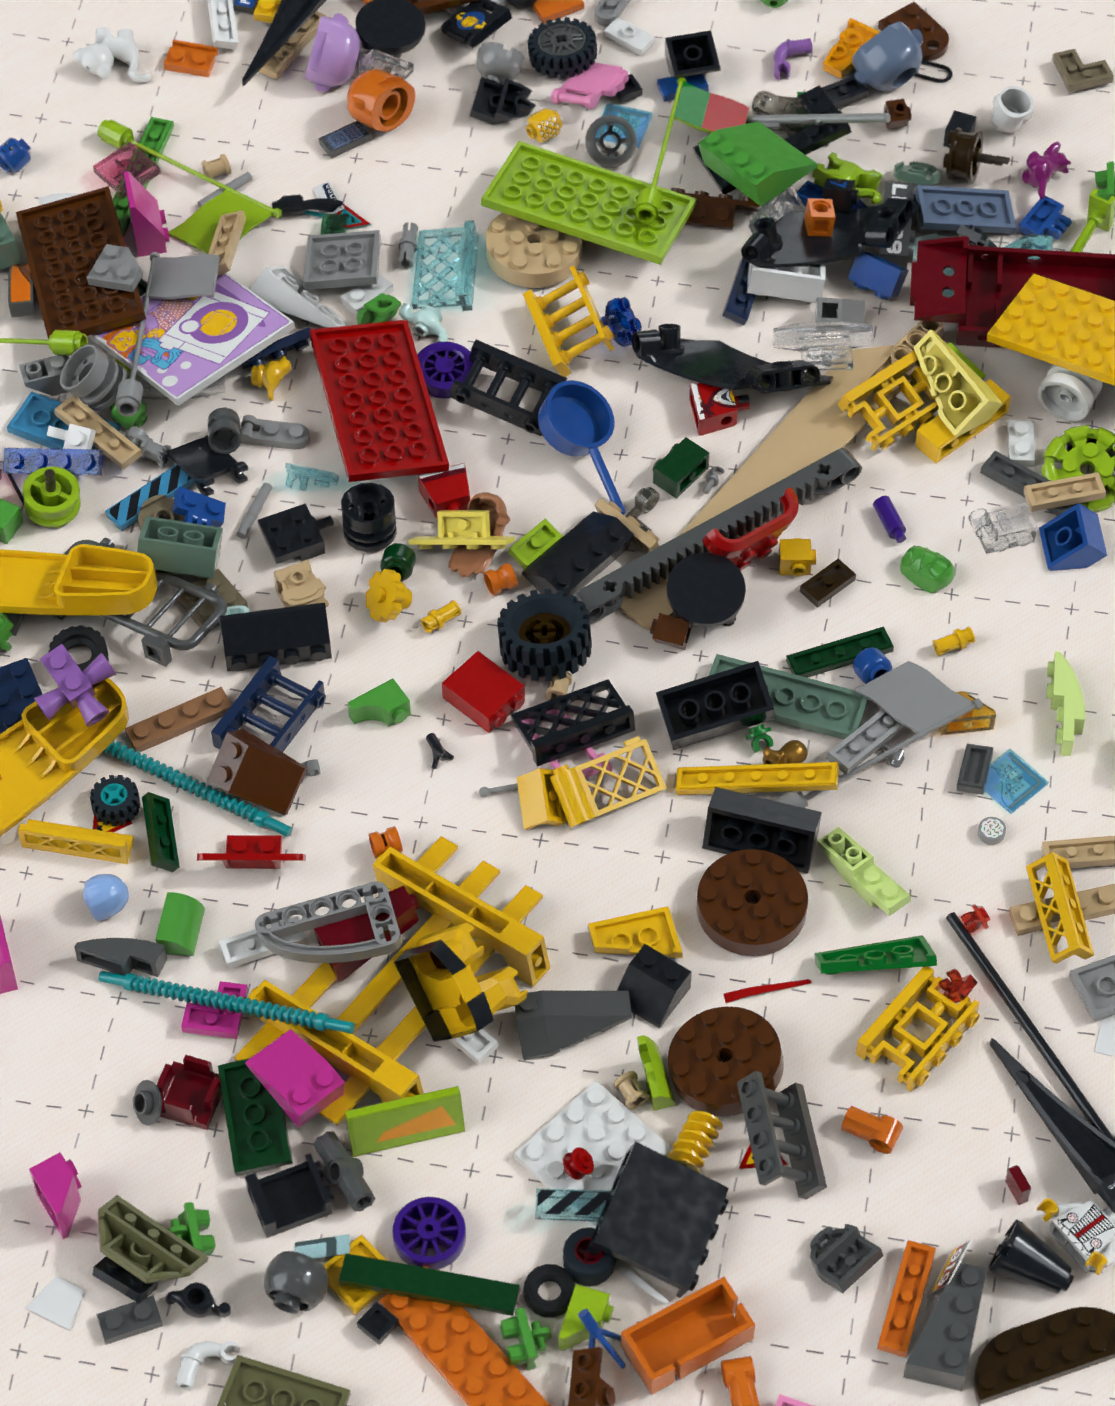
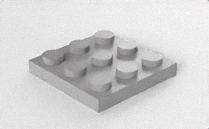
(342, 260)

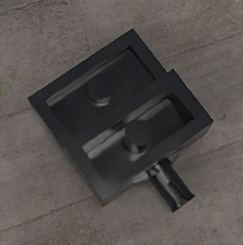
(294, 534)

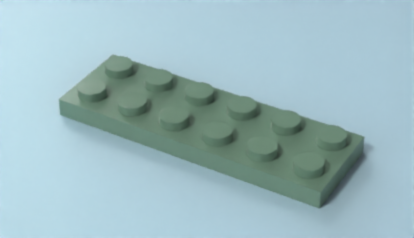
(807, 701)

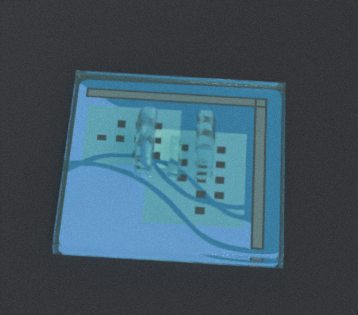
(637, 118)
(1013, 781)

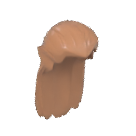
(478, 560)

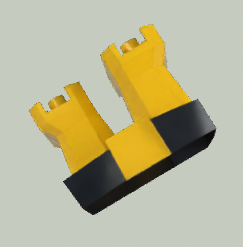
(446, 989)

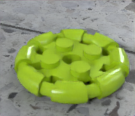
(1080, 455)

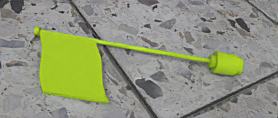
(201, 226)

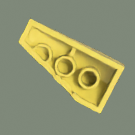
(958, 391)

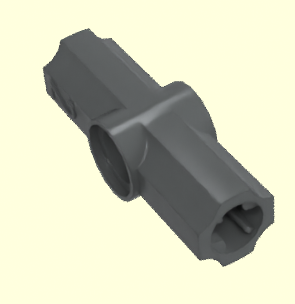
(344, 1171)

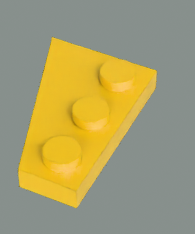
(632, 931)

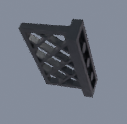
(579, 734)

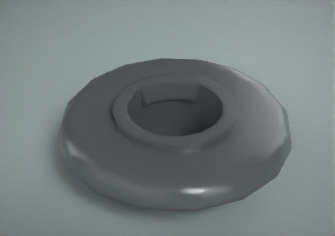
(147, 1102)

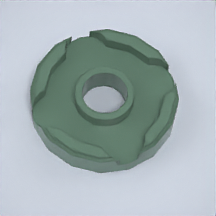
(917, 173)

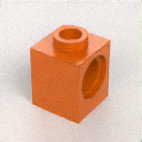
(819, 217)

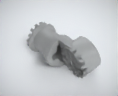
(148, 448)

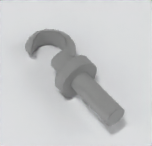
(712, 480)

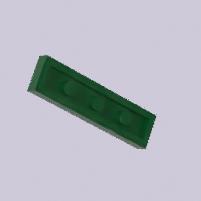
(837, 653)

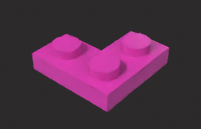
(213, 1021)

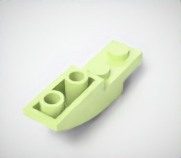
(1067, 700)
(861, 873)

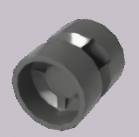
(224, 430)

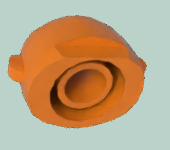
(380, 100)

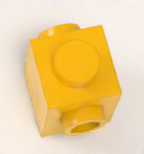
(796, 557)

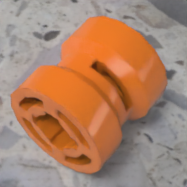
(500, 579)
(382, 841)

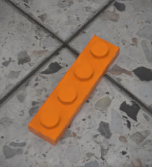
(906, 1298)

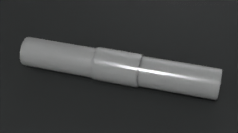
(235, 184)
(254, 510)

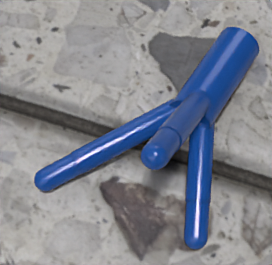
(599, 1333)

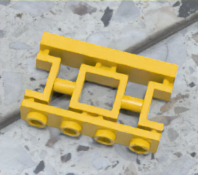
(885, 383)
(902, 1013)

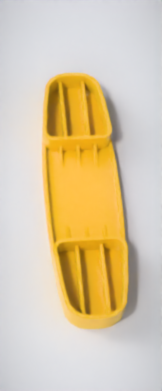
(80, 583)
(46, 754)

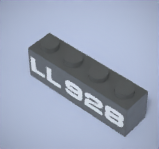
(900, 252)

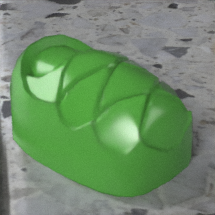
(927, 569)

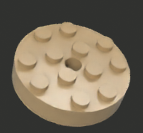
(530, 252)

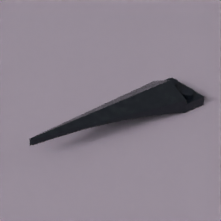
(286, 22)
(1084, 1145)

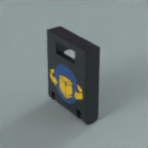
(475, 23)

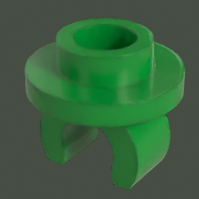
(757, 733)

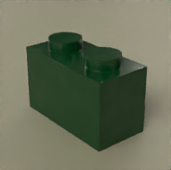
(680, 467)

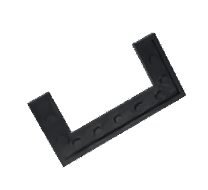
(807, 140)

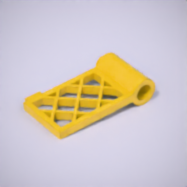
(574, 790)

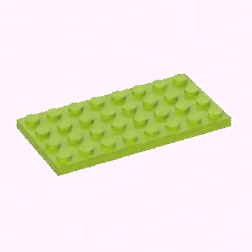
(585, 202)

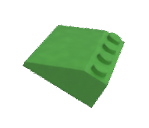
(755, 160)

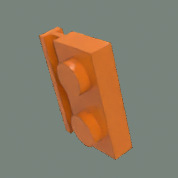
(191, 58)

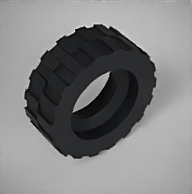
(81, 637)

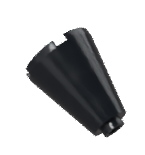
(1030, 1261)

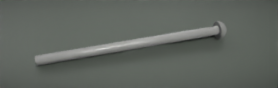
(776, 121)

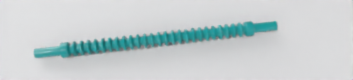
(260, 818)
(175, 991)

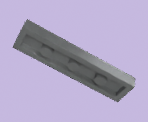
(1014, 476)

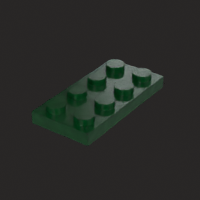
(253, 1121)

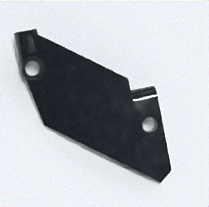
(788, 245)
(719, 364)

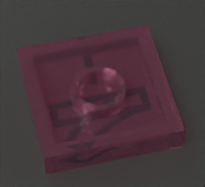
(123, 160)

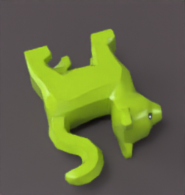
(840, 169)

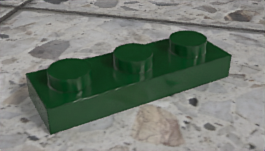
(160, 832)

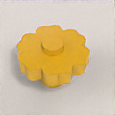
(387, 596)

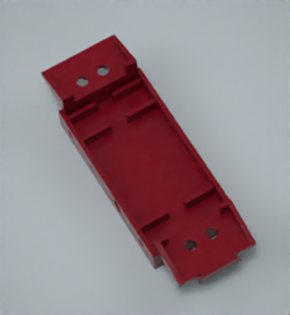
(990, 282)

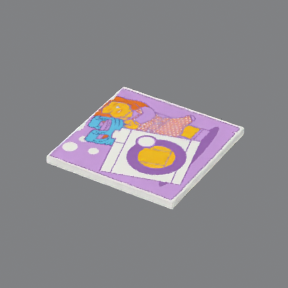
(197, 338)

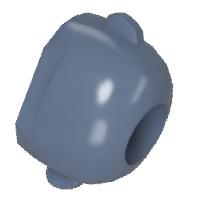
(889, 58)

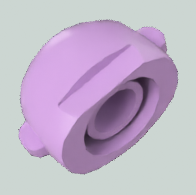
(333, 53)

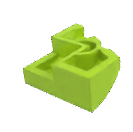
(656, 1076)

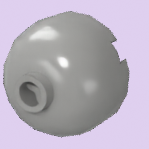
(498, 63)

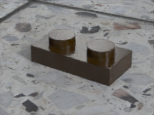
(827, 582)

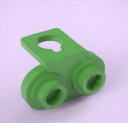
(379, 309)

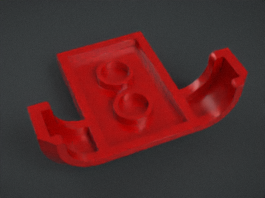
(757, 542)

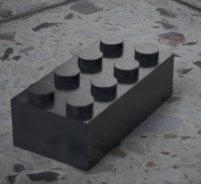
(715, 705)

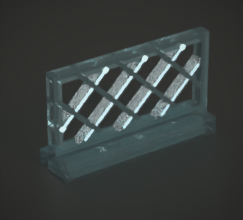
(465, 262)

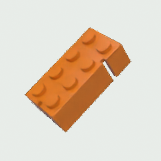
(687, 1335)

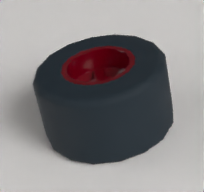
(577, 1260)

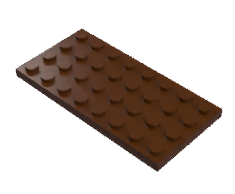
(61, 249)

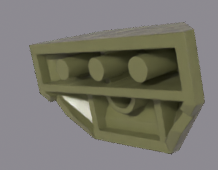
(144, 1244)

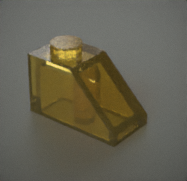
(972, 721)

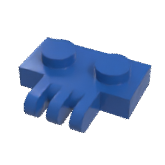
(1045, 219)
(198, 508)

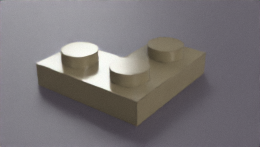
(1080, 76)

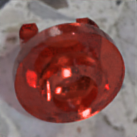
(975, 919)

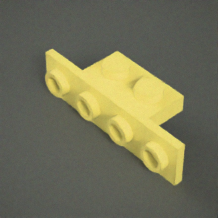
(462, 528)

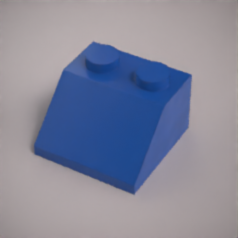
(1073, 539)

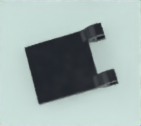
(205, 464)

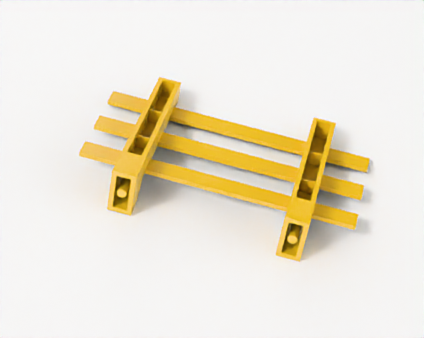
(450, 907)

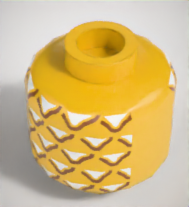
(543, 125)

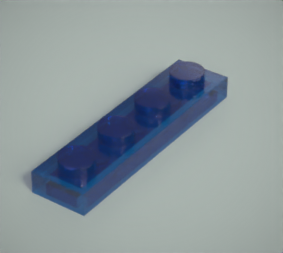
(77, 461)

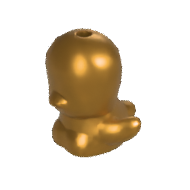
(791, 752)

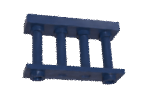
(256, 694)

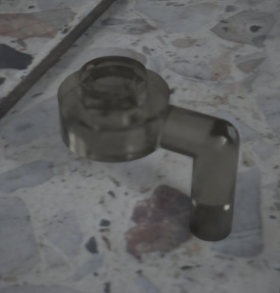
(645, 501)

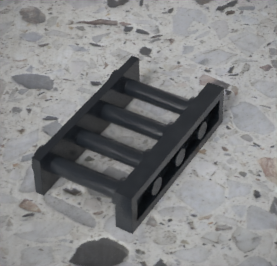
(505, 366)

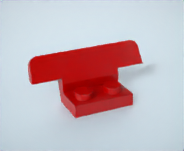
(252, 852)

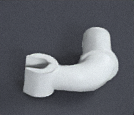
(194, 1358)

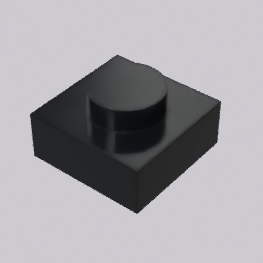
(631, 90)
(377, 1323)

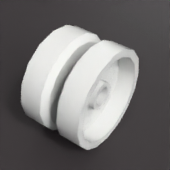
(1068, 393)

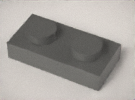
(129, 1320)

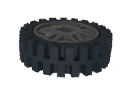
(562, 47)

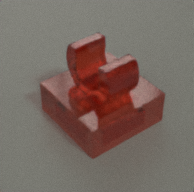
(959, 986)

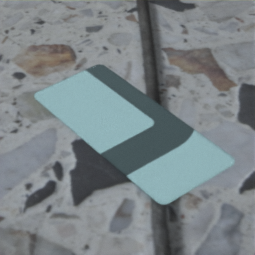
(324, 1246)

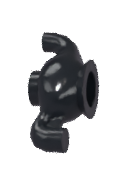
(198, 1301)

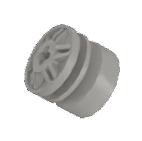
(92, 377)

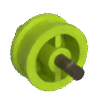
(51, 497)

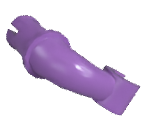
(787, 49)

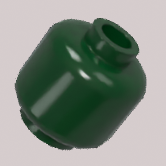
(400, 559)

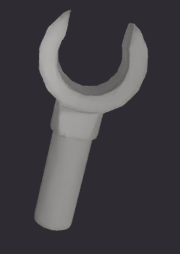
(896, 758)

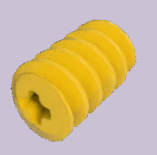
(696, 1139)

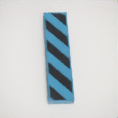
(127, 510)

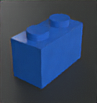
(878, 275)

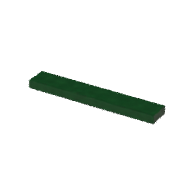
(429, 1284)

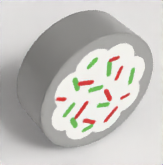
(991, 830)

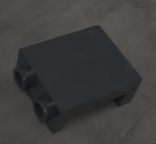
(290, 1197)

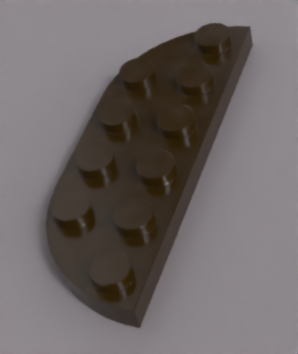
(1044, 1351)

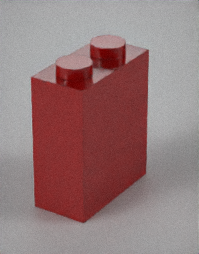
(483, 692)

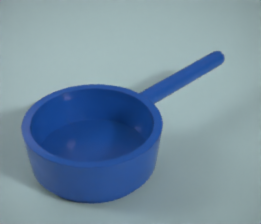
(577, 423)

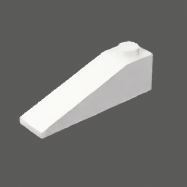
(287, 294)

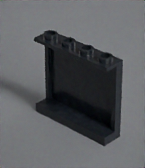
(659, 1217)

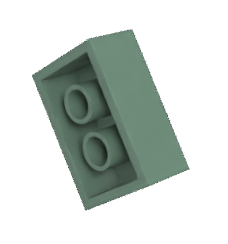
(181, 546)

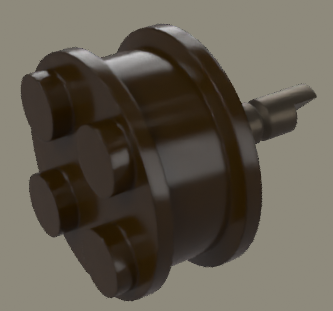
(966, 155)

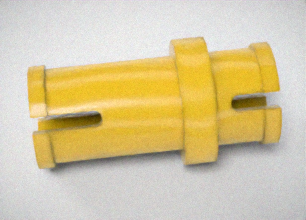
(437, 618)
(957, 639)

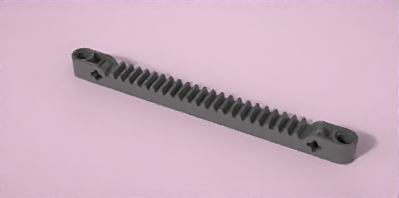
(835, 469)

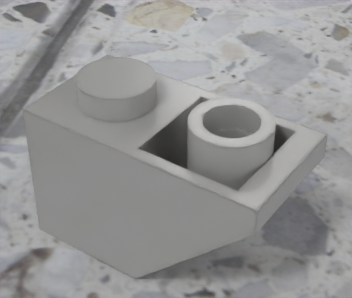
(840, 310)
(44, 374)

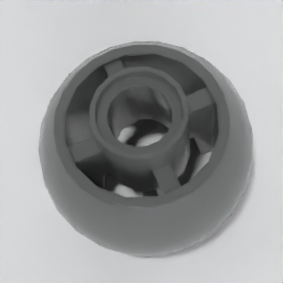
(610, 160)
(295, 1282)

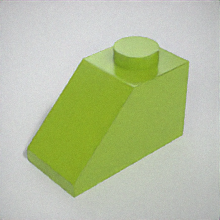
(583, 1298)

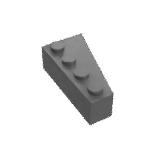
(947, 1338)

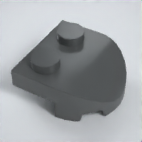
(842, 1256)

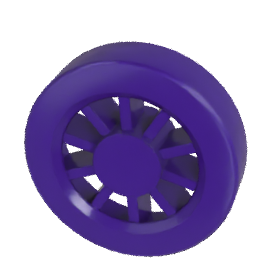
(442, 371)
(429, 1232)

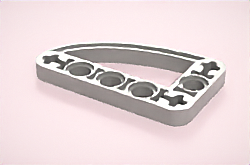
(338, 953)

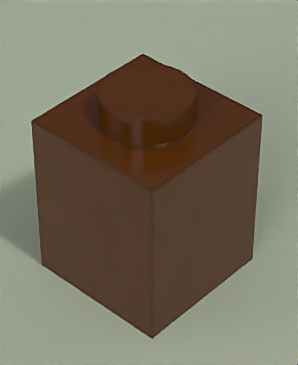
(671, 631)

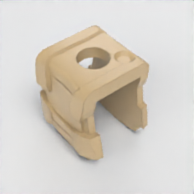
(299, 586)

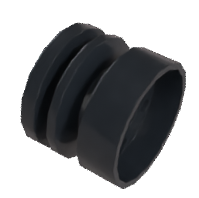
(368, 517)

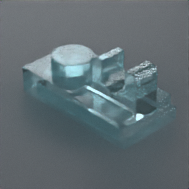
(321, 477)

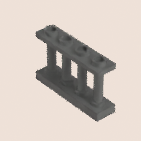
(797, 1129)

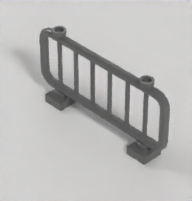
(156, 643)

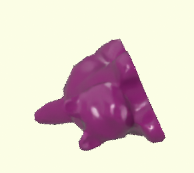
(1043, 167)

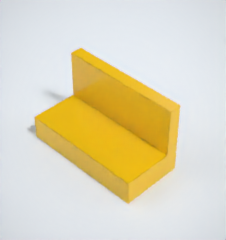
(539, 799)

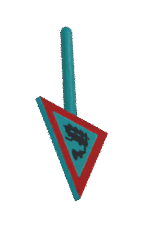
(354, 219)

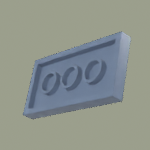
(951, 206)

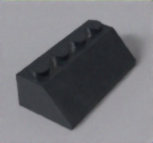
(580, 555)
(284, 633)
(751, 822)

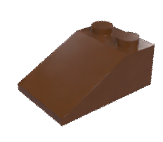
(257, 771)

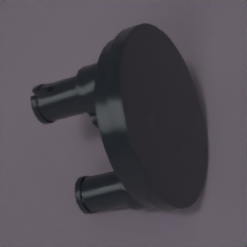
(390, 26)
(706, 590)

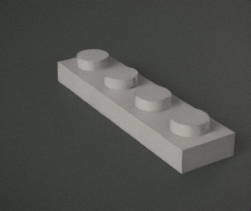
(864, 741)

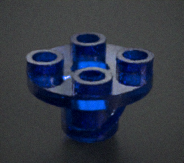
(621, 320)

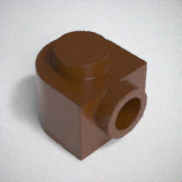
(899, 113)

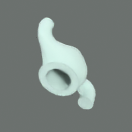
(424, 321)

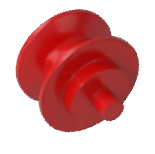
(578, 1163)

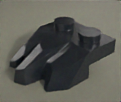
(501, 102)

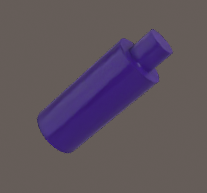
(890, 518)

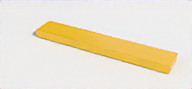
(758, 778)

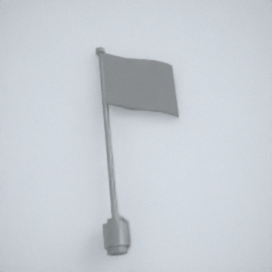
(167, 280)
(912, 699)

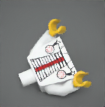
(1083, 1232)

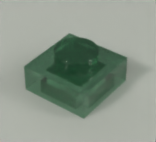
(334, 224)

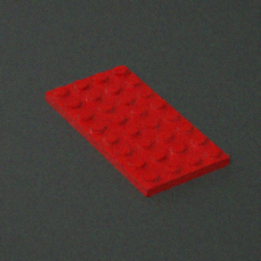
(378, 401)

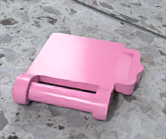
(595, 82)

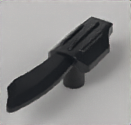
(295, 205)

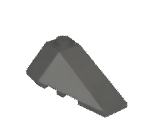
(559, 1018)

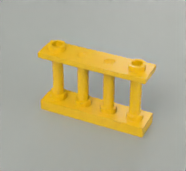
(545, 322)

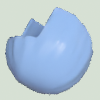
(105, 895)

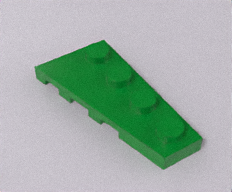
(878, 956)

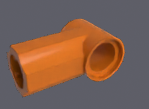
(879, 1132)
(740, 1380)

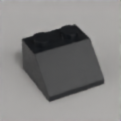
(691, 54)
(655, 985)

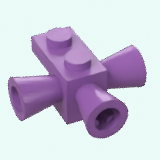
(74, 685)

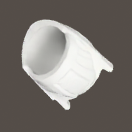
(1012, 109)

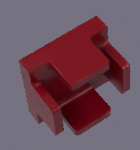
(190, 1092)

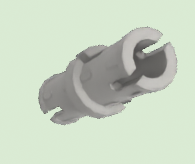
(407, 245)

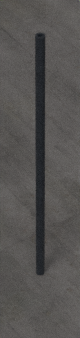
(1028, 1025)

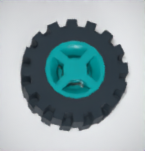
(114, 791)

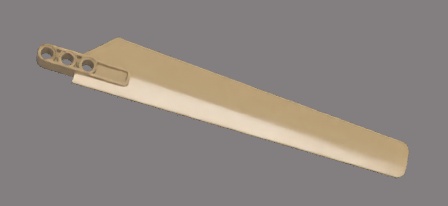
(803, 437)

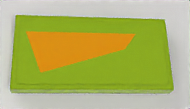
(405, 1121)

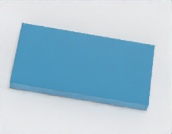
(34, 419)

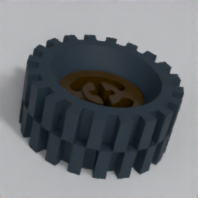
(544, 619)

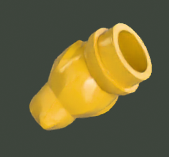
(270, 375)

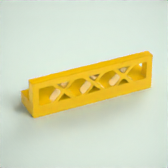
(76, 841)
(1068, 905)

